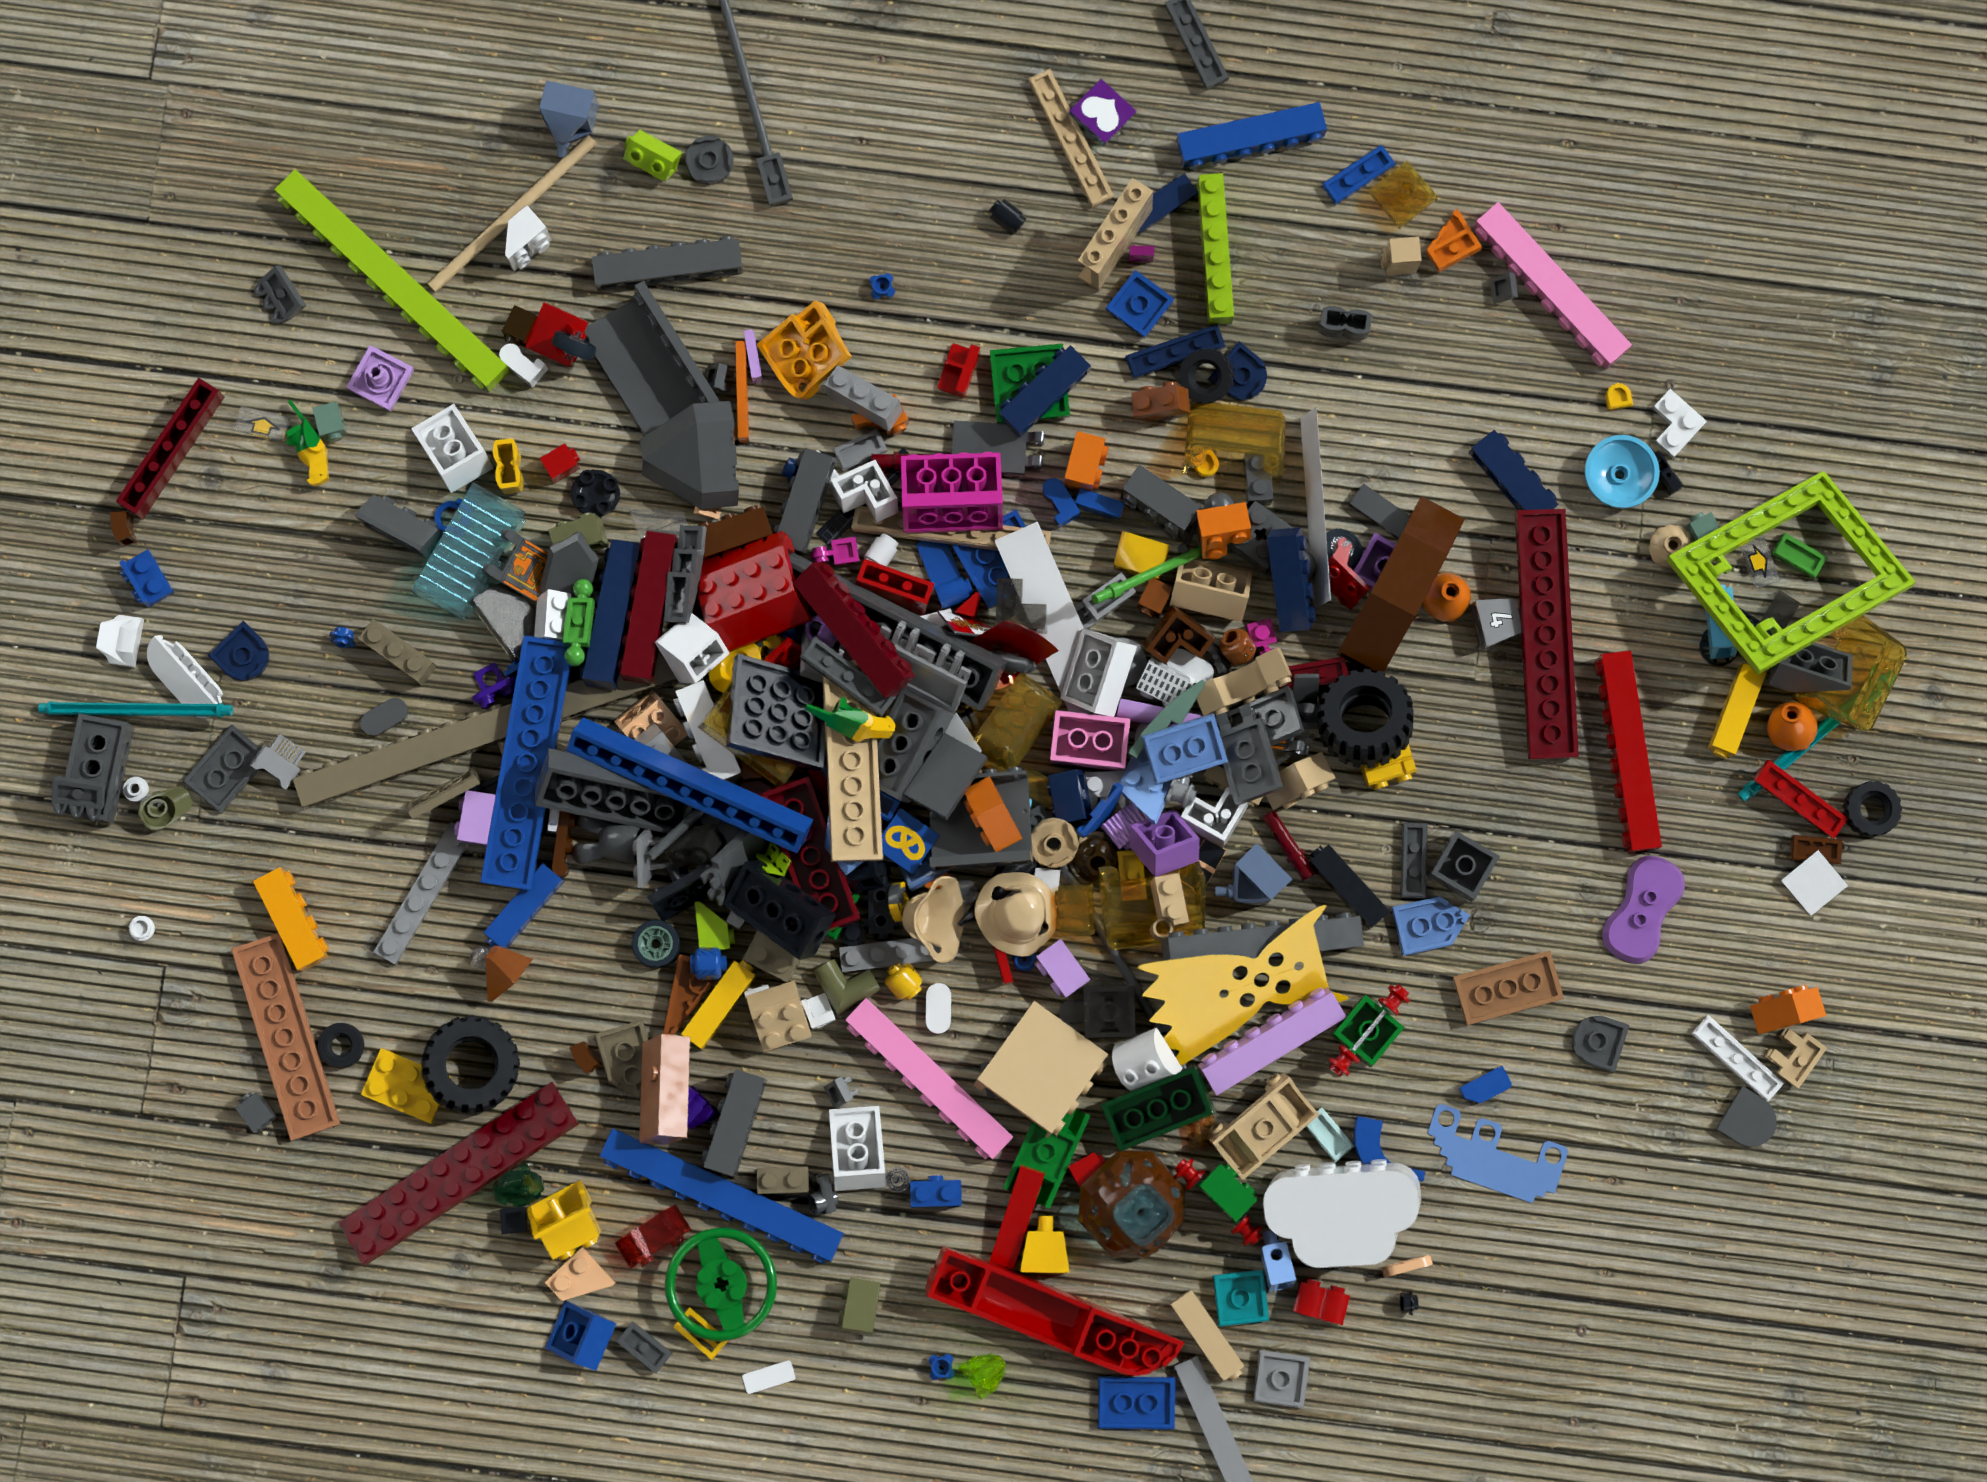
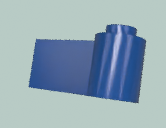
(942, 571)

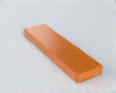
(742, 392)

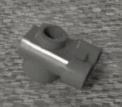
(824, 1197)

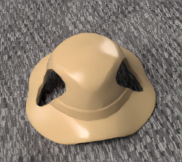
(935, 918)
(1016, 920)

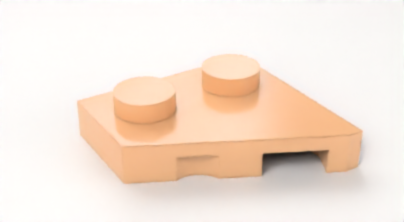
(578, 1277)

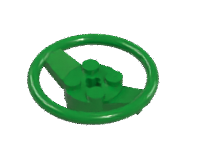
(715, 1265)

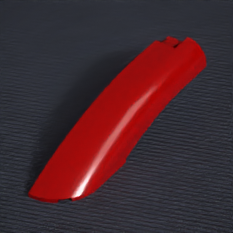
(1049, 1314)

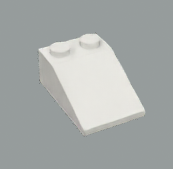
(452, 448)
(857, 1148)

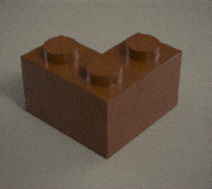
(1176, 630)

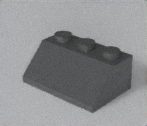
(399, 525)

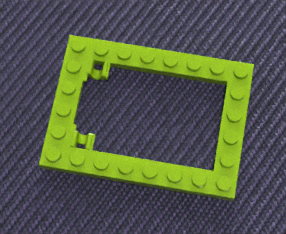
(1757, 647)

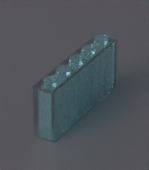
(470, 540)

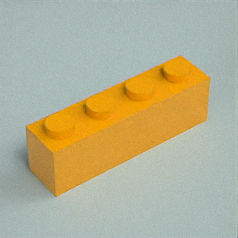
(291, 919)

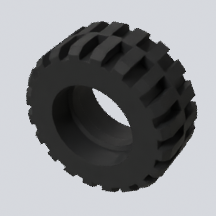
(1365, 689)
(470, 1030)

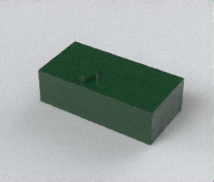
(1158, 1108)

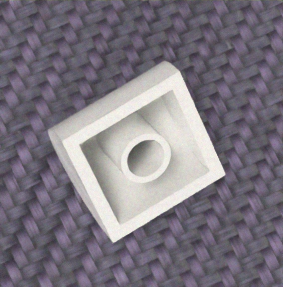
(1144, 1060)

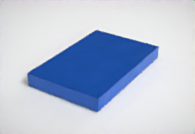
(1136, 1402)

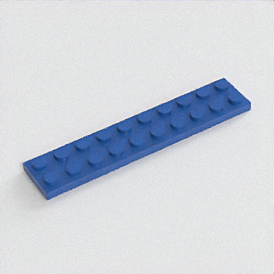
(530, 733)

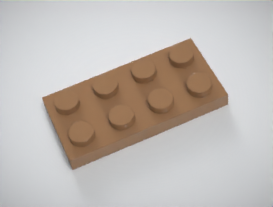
(1508, 987)

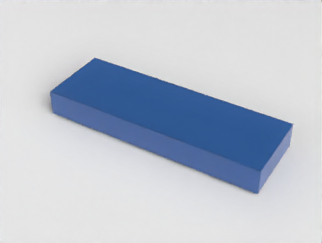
(1358, 175)

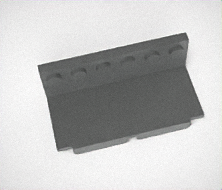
(647, 362)

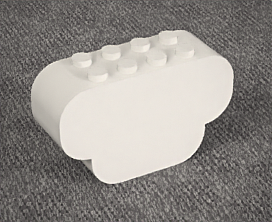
(1343, 1211)

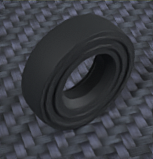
(325, 1042)

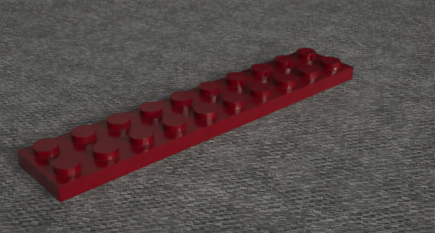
(1546, 633)
(458, 1173)

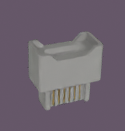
(279, 760)

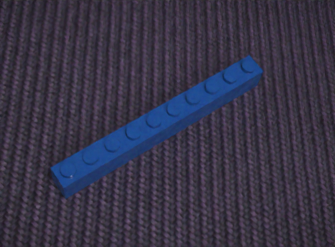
(689, 785)
(727, 1197)

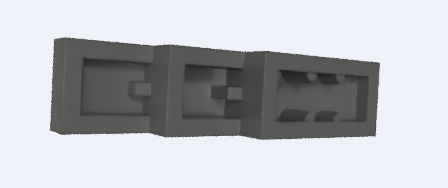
(685, 574)

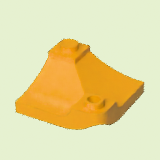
(805, 350)

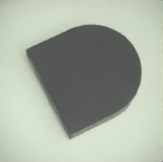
(1599, 1042)
(1748, 1119)

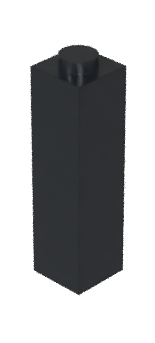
(1348, 886)

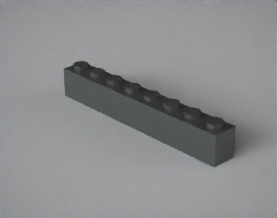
(1250, 941)

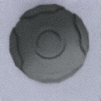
(709, 160)

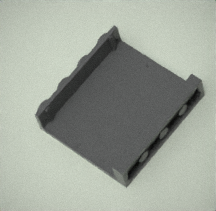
(960, 841)

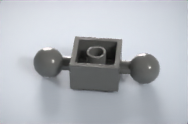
(1262, 522)

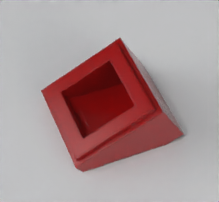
(970, 607)

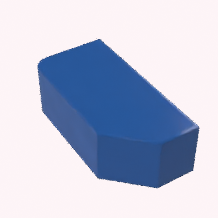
(1099, 504)
(1486, 1086)

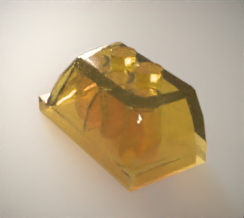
(1016, 723)

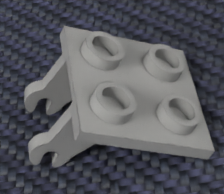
(645, 866)

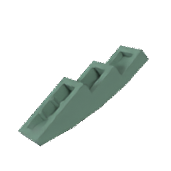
(1174, 713)

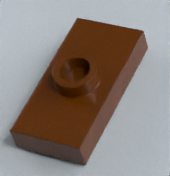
(1804, 846)

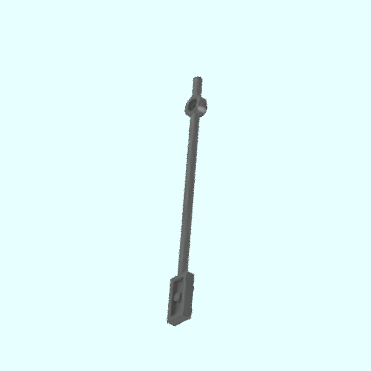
(769, 165)
(1037, 815)

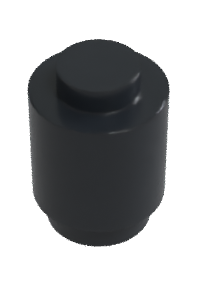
(1007, 216)

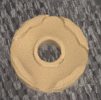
(1058, 829)

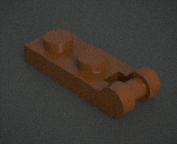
(563, 843)

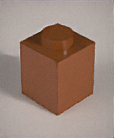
(1154, 598)

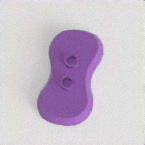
(1635, 926)

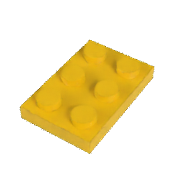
(400, 1085)

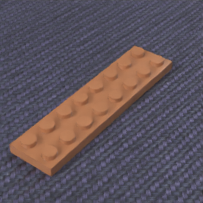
(286, 1037)

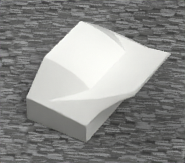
(120, 640)

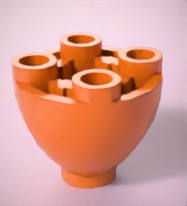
(1447, 607)
(1792, 733)

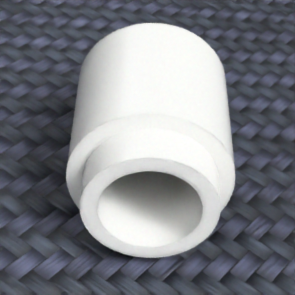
(882, 550)

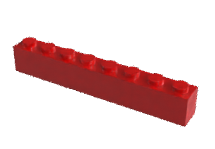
(1629, 752)

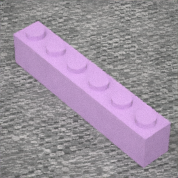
(1272, 1040)

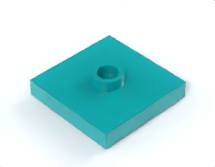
(1240, 1298)

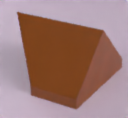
(503, 970)

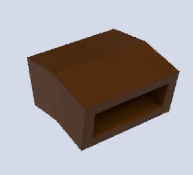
(123, 528)
(584, 1057)

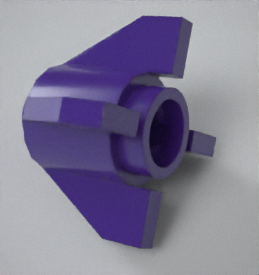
(699, 1109)

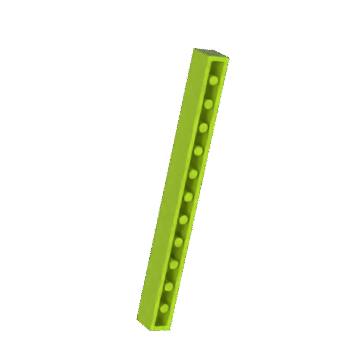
(391, 280)

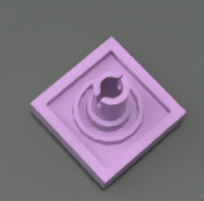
(380, 378)

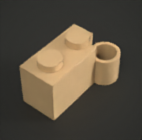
(1168, 904)

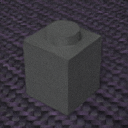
(255, 1111)

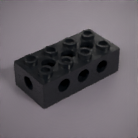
(779, 910)

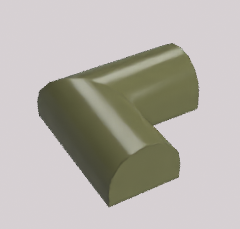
(845, 993)

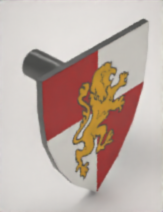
(964, 626)

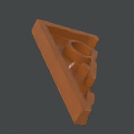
(684, 995)

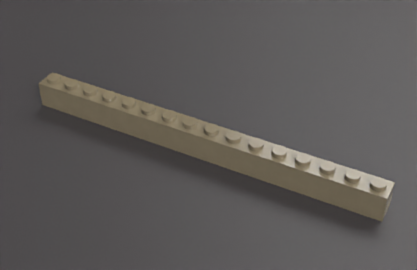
(452, 741)

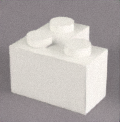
(866, 486)
(1214, 822)

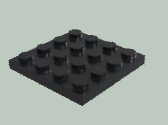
(770, 713)

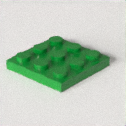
(1017, 365)

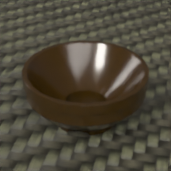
(1087, 850)

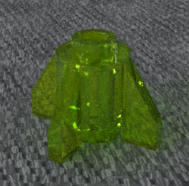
(984, 1373)

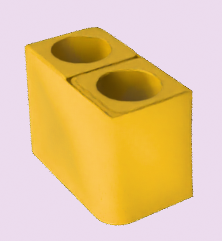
(1139, 554)

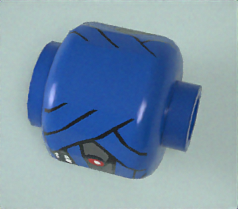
(708, 963)

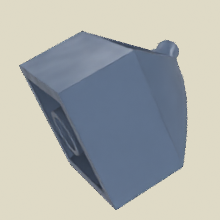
(568, 113)
(1254, 879)

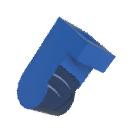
(1059, 497)

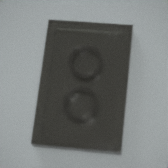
(506, 617)

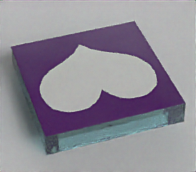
(1102, 112)

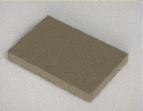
(443, 793)

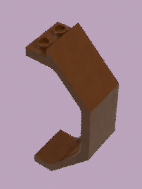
(1401, 586)

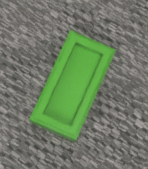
(1799, 555)

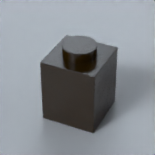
(519, 326)

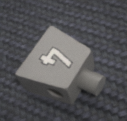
(1496, 621)

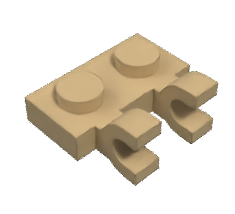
(1801, 1059)

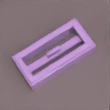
(753, 356)

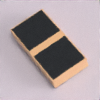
(1210, 857)

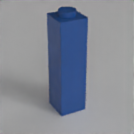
(523, 908)

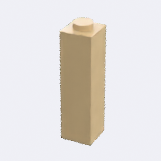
(1207, 1336)

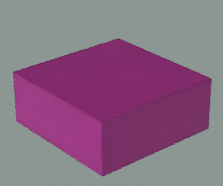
(1141, 253)

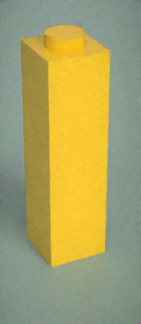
(1736, 711)
(719, 1003)

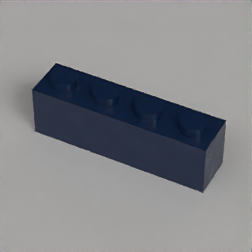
(1044, 391)
(1511, 475)
(1290, 579)

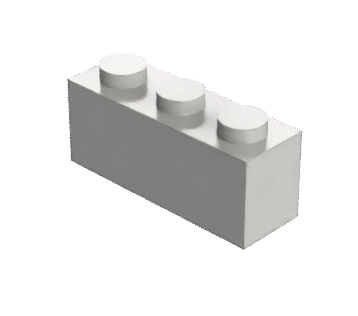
(863, 398)

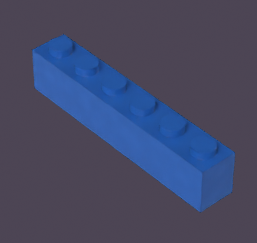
(1251, 135)

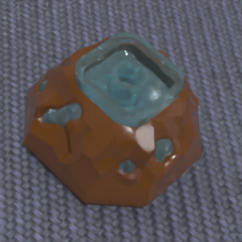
(1116, 1194)

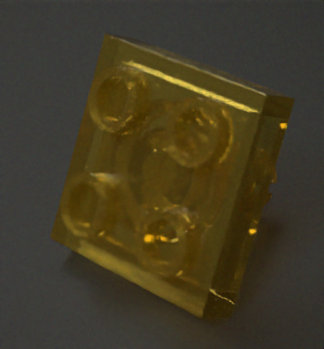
(1403, 194)

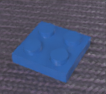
(1139, 304)

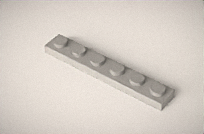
(421, 896)

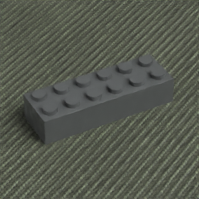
(593, 791)

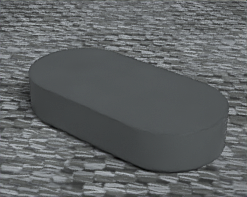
(384, 717)

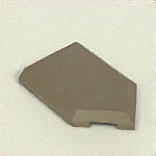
(622, 1055)

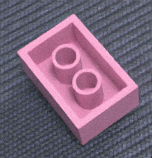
(1089, 741)

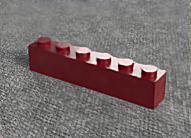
(170, 448)
(648, 608)
(854, 629)

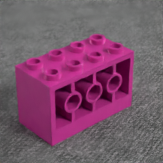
(952, 492)

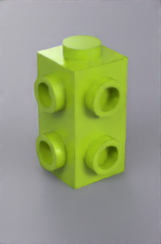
(651, 155)

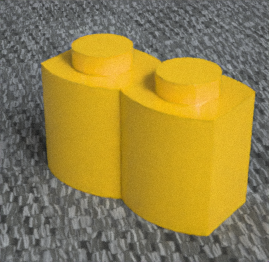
(507, 471)

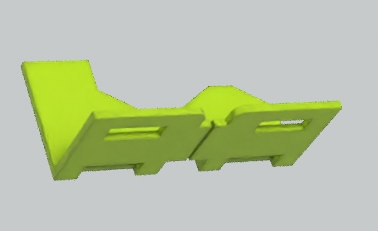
(777, 858)

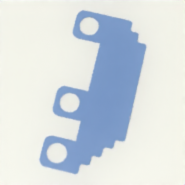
(1486, 1166)

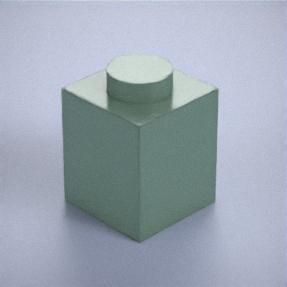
(330, 422)
(1701, 525)

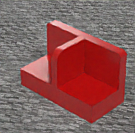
(959, 369)

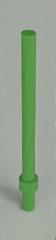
(1115, 589)

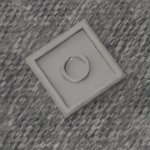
(1281, 1379)

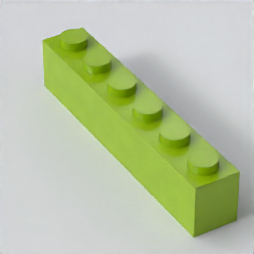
(1215, 249)

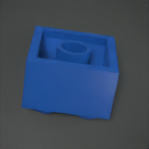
(580, 1335)

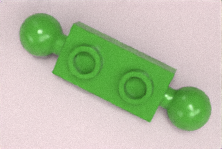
(578, 622)

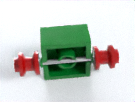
(1368, 1030)
(1226, 1194)

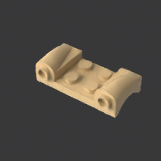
(1263, 1126)

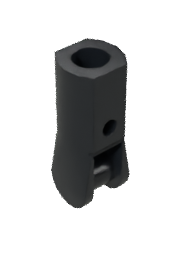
(1668, 476)

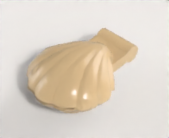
(1667, 541)

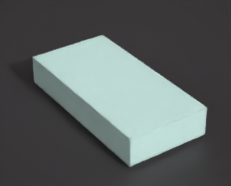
(1329, 1136)

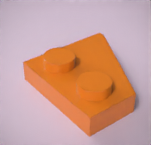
(1453, 243)

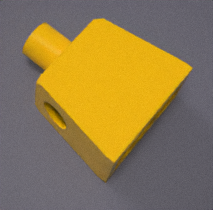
(1045, 1249)

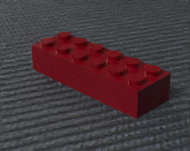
(812, 864)

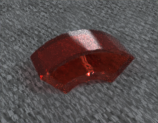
(652, 1236)

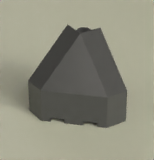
(695, 455)

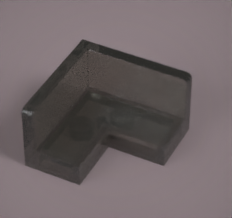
(1010, 606)

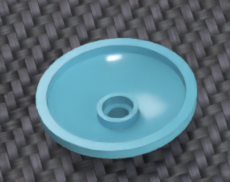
(1633, 460)

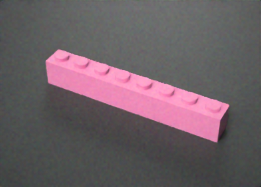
(1552, 286)
(929, 1079)

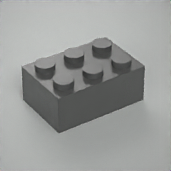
(1159, 502)

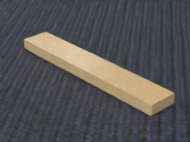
(1071, 138)

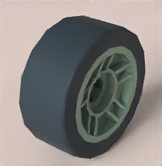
(643, 940)

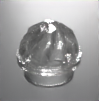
(478, 957)

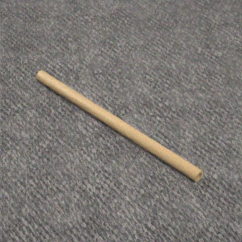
(502, 222)

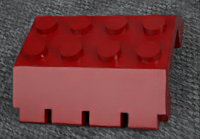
(752, 592)

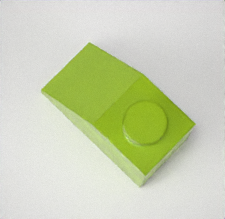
(712, 929)

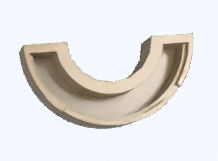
(1245, 684)

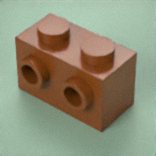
(1160, 402)

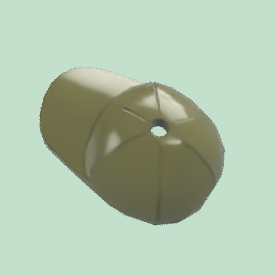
(170, 807)

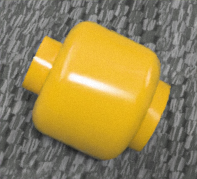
(903, 981)

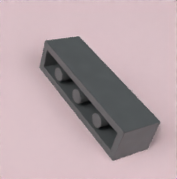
(806, 497)

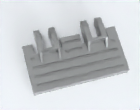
(932, 680)

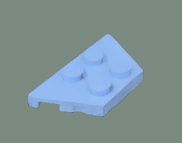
(1141, 788)

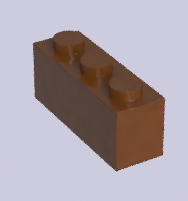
(735, 531)

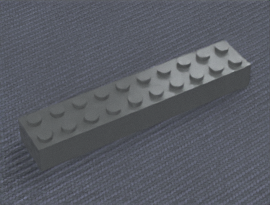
(984, 665)

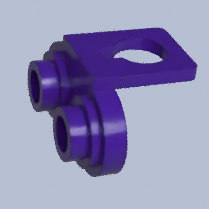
(502, 686)

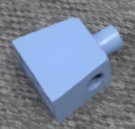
(1278, 1273)

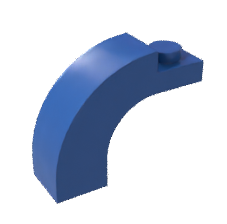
(1367, 1142)

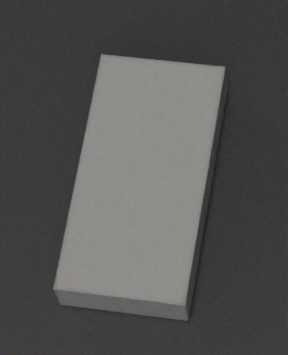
(859, 450)

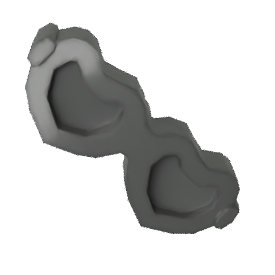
(1220, 662)

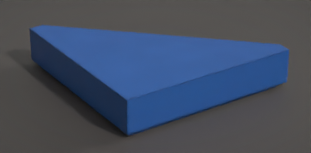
(1102, 811)

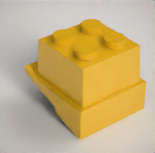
(564, 1221)

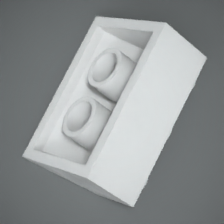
(1098, 672)

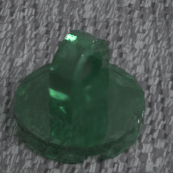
(518, 1186)

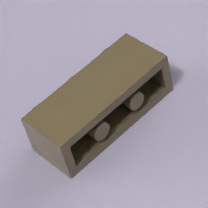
(397, 652)

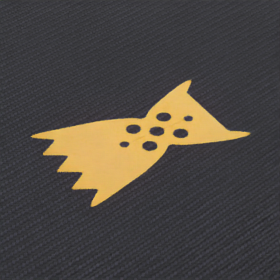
(1194, 984)

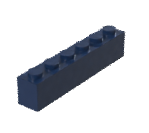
(611, 614)

